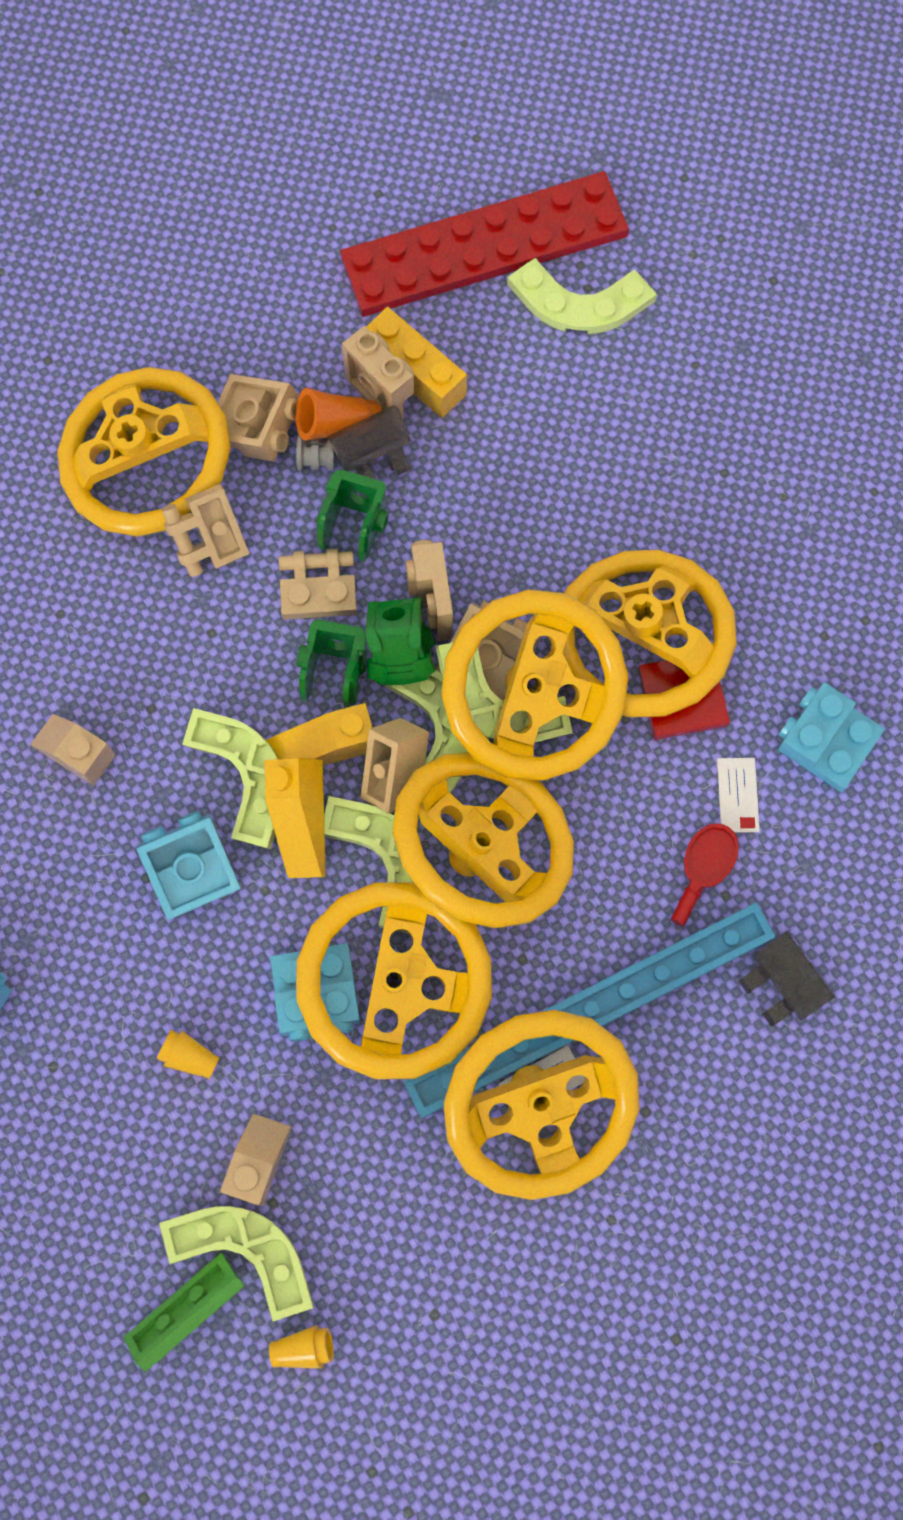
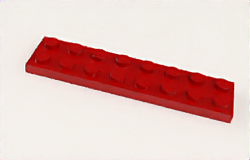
(483, 243)

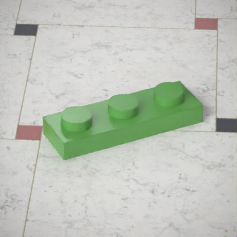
(183, 1312)

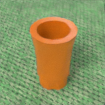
(324, 413)

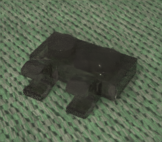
(370, 439)
(792, 976)

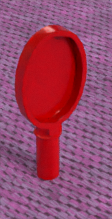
(706, 864)

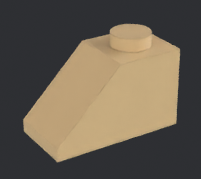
(74, 748)
(391, 758)
(256, 1160)

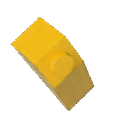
(326, 738)
(297, 813)

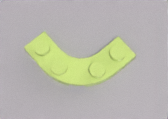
(580, 312)
(428, 698)
(486, 705)
(247, 752)
(369, 828)
(256, 1240)

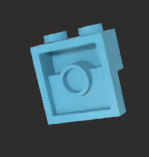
(829, 736)
(187, 864)
(337, 992)

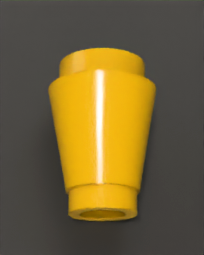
(187, 1055)
(303, 1349)

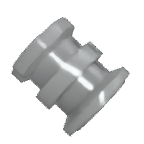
(314, 454)

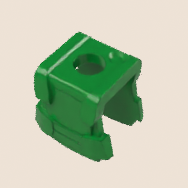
(341, 494)
(321, 642)
(398, 642)

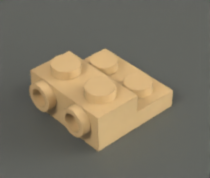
(376, 371)
(258, 415)
(429, 580)
(497, 649)

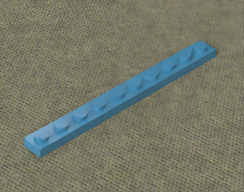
(615, 997)

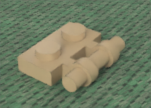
(217, 528)
(317, 595)

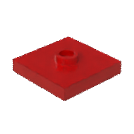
(702, 716)

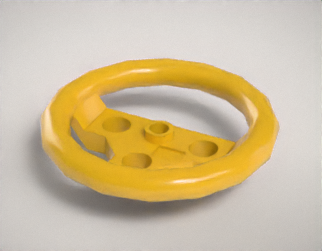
(138, 439)
(652, 621)
(601, 705)
(481, 847)
(463, 992)
(541, 1099)

